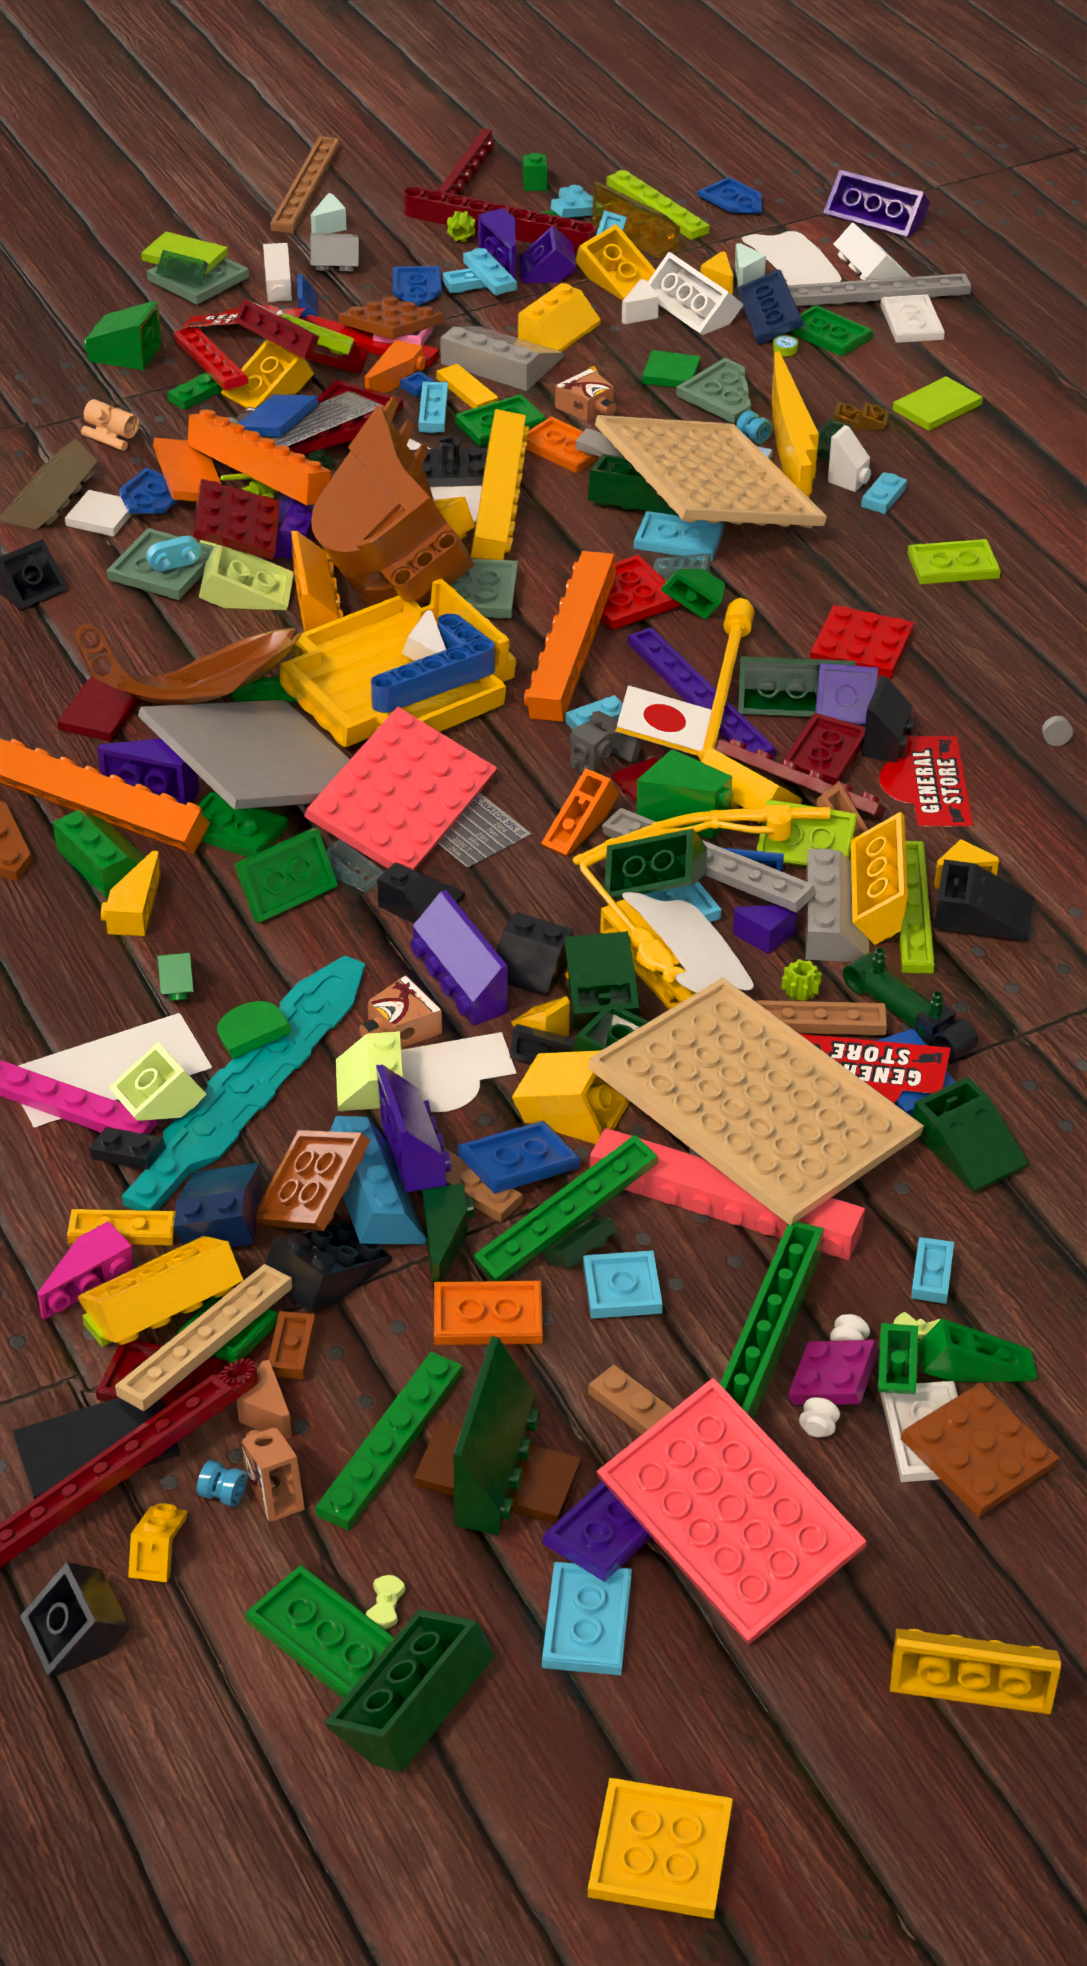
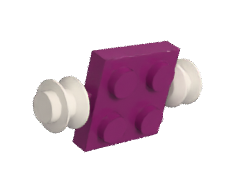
(833, 1374)

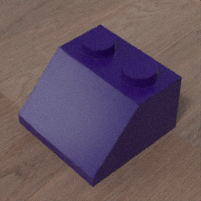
(548, 258)

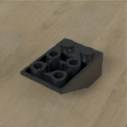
(981, 903)
(325, 1263)

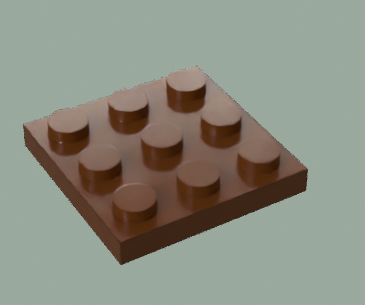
(391, 317)
(311, 1179)
(979, 1449)

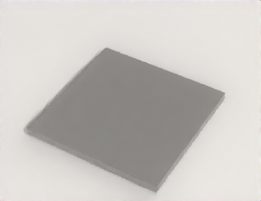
(250, 750)

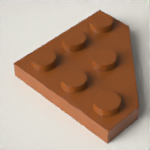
(14, 853)

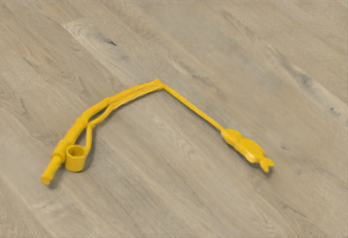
(652, 952)

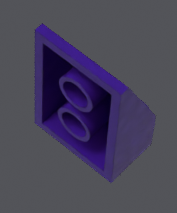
(497, 236)
(151, 765)

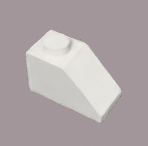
(277, 272)
(848, 461)

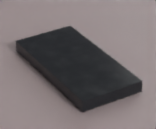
(69, 1441)

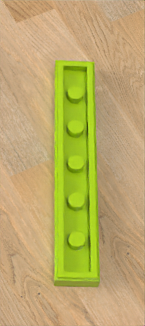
(916, 933)

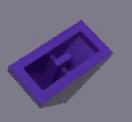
(764, 925)

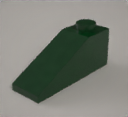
(446, 1225)

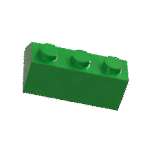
(95, 849)

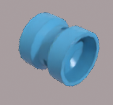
(754, 427)
(221, 1483)

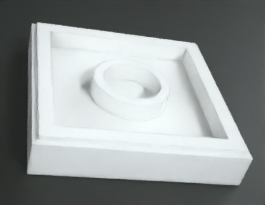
(98, 513)

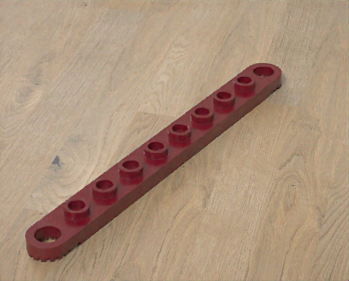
(124, 1458)

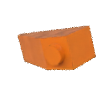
(395, 364)
(581, 813)

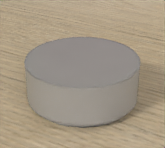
(1057, 730)

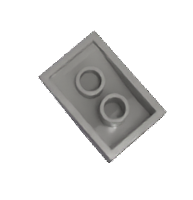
(334, 250)

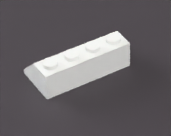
(693, 296)

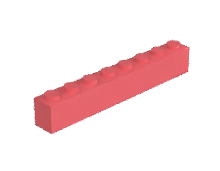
(702, 1188)

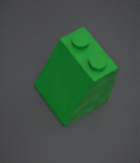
(126, 337)
(682, 787)

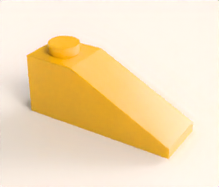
(133, 898)

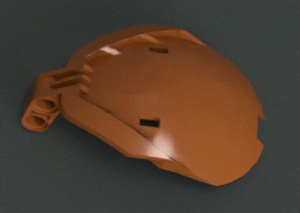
(198, 681)

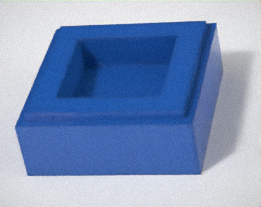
(414, 382)

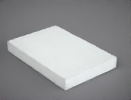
(912, 318)
(905, 1410)

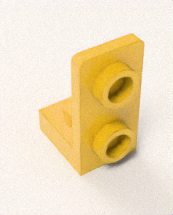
(153, 1542)

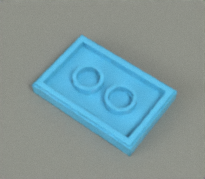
(677, 537)
(586, 1620)

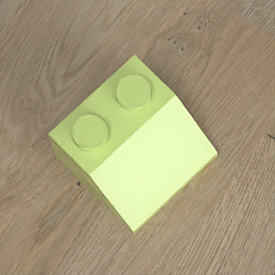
(357, 1069)
(157, 1087)

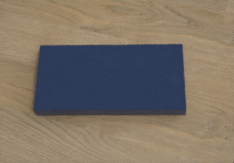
(769, 306)

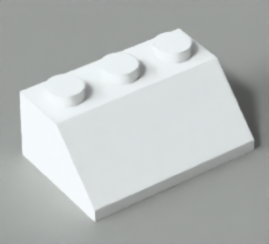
(867, 256)

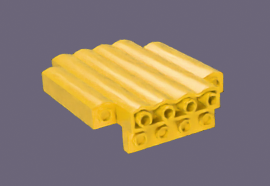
(340, 658)

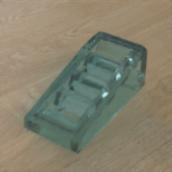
(671, 564)
(341, 855)

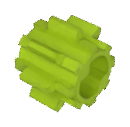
(464, 220)
(801, 980)

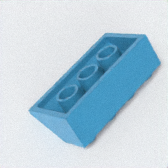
(376, 1194)

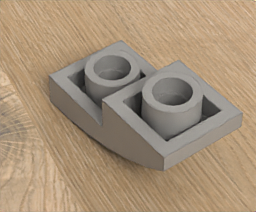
(596, 444)

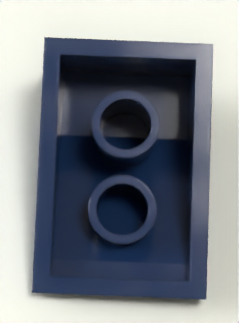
(220, 1205)

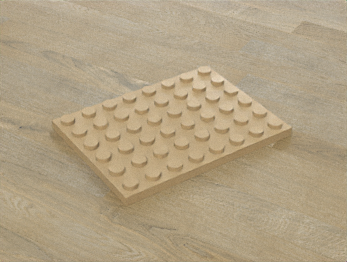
(710, 472)
(756, 1099)

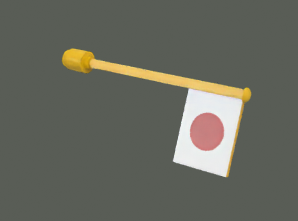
(682, 723)

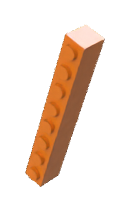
(257, 457)
(570, 636)
(102, 796)

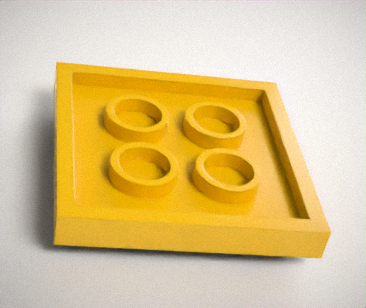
(660, 1848)

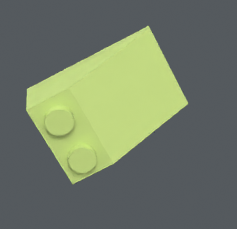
(244, 581)

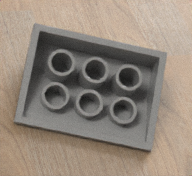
(497, 355)

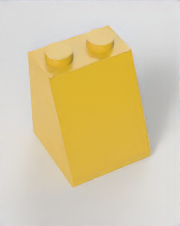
(569, 1096)

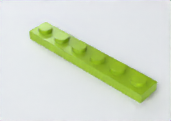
(629, 185)

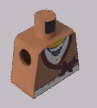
(585, 396)
(406, 1010)
(270, 1456)

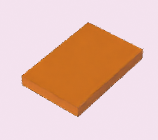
(557, 443)
(477, 1310)

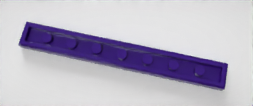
(695, 688)

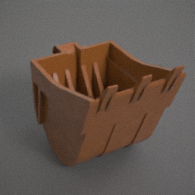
(383, 519)

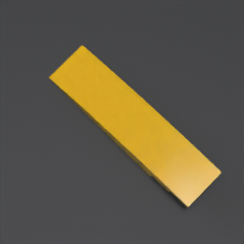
(793, 429)

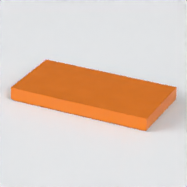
(183, 467)

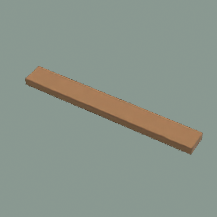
(305, 185)

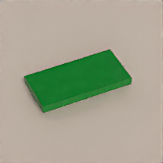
(319, 1630)

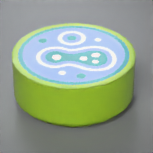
(786, 345)

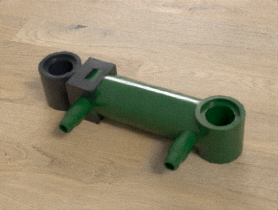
(930, 1019)

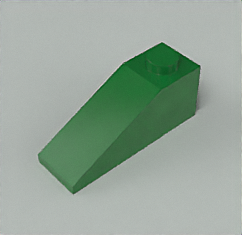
(973, 1356)

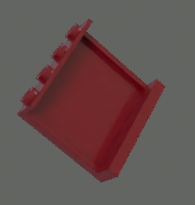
(297, 338)

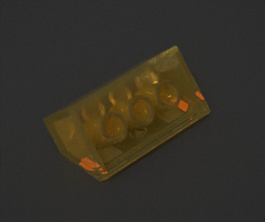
(644, 225)

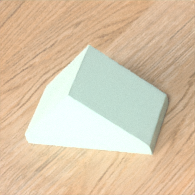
(328, 216)
(748, 264)

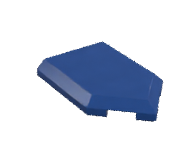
(733, 197)
(417, 283)
(146, 494)

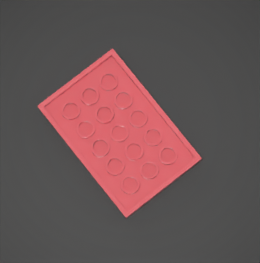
(400, 792)
(731, 1510)

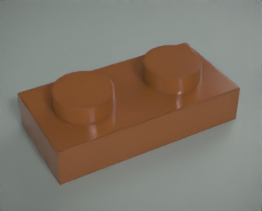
(292, 1344)

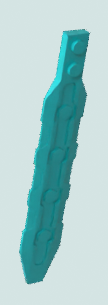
(247, 1084)

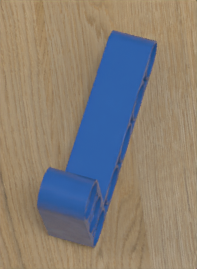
(466, 659)

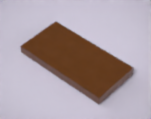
(544, 1484)

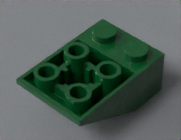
(600, 974)
(968, 1134)

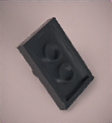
(453, 465)

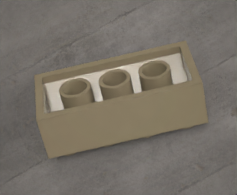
(51, 487)

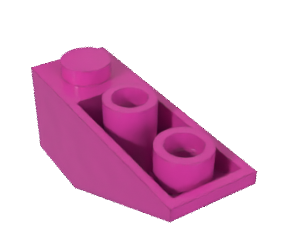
(88, 1263)

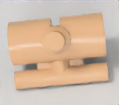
(109, 424)

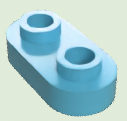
(175, 552)

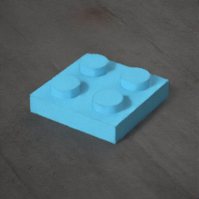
(622, 1284)

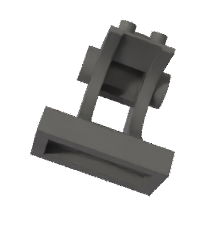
(598, 740)

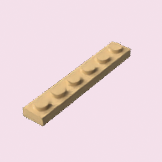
(203, 1337)

